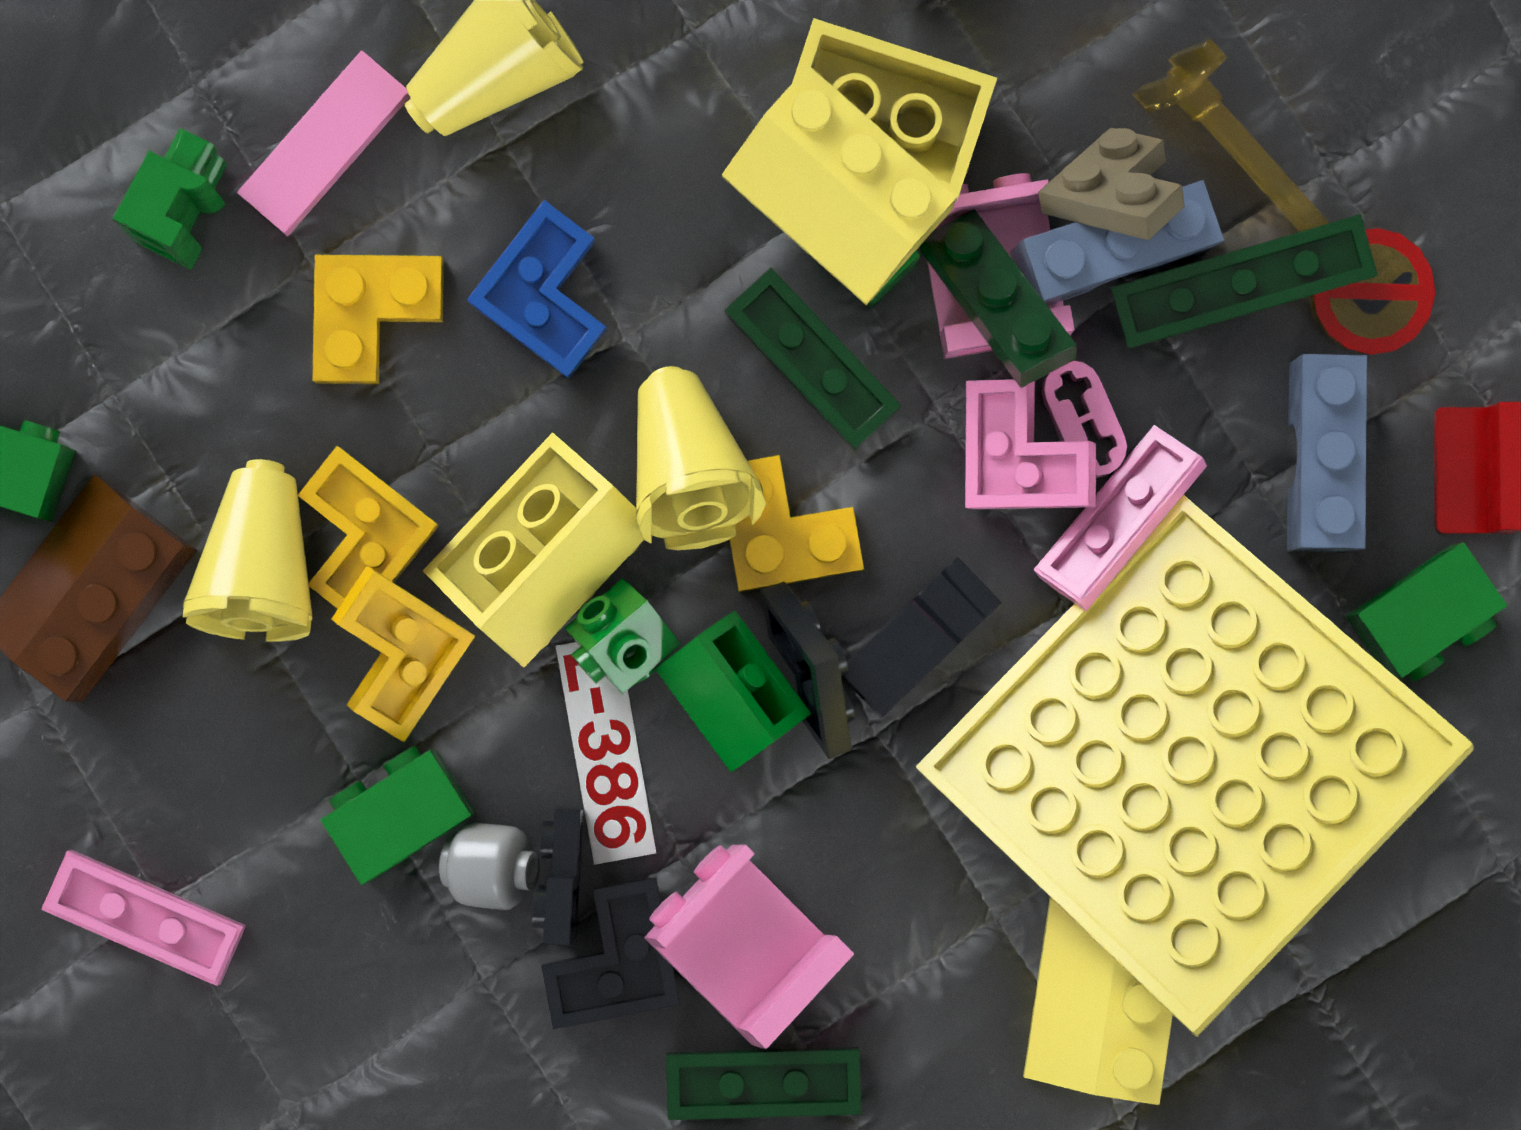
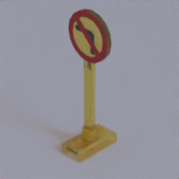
(1359, 317)

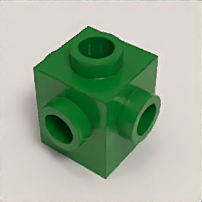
(620, 637)

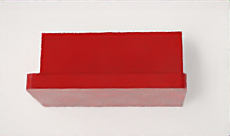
(1477, 469)

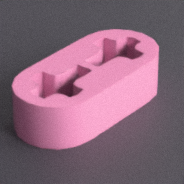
(1097, 410)

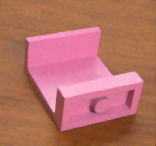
(1012, 215)
(745, 945)

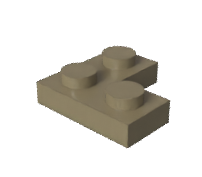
(1114, 186)

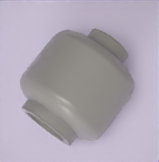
(489, 866)

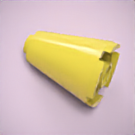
(490, 62)
(689, 466)
(253, 561)

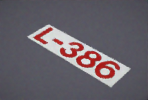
(606, 764)

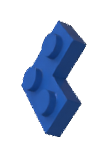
(525, 295)

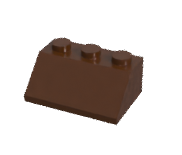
(88, 589)

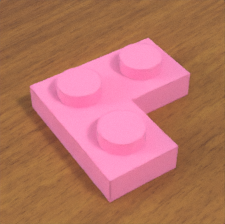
(1006, 464)

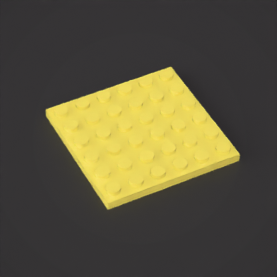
(1194, 764)

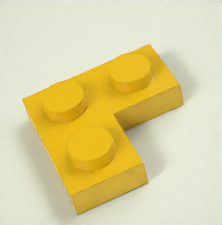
(356, 296)
(378, 522)
(792, 547)
(415, 647)

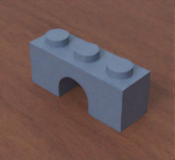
(1084, 256)
(1330, 478)

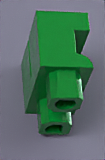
(169, 197)

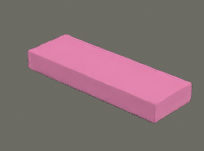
(324, 143)
(1123, 518)
(143, 917)

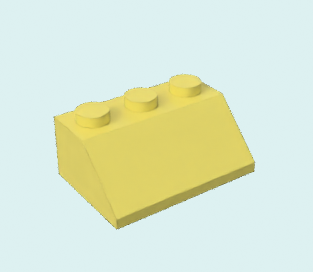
(914, 98)
(838, 185)
(537, 550)
(1094, 1020)

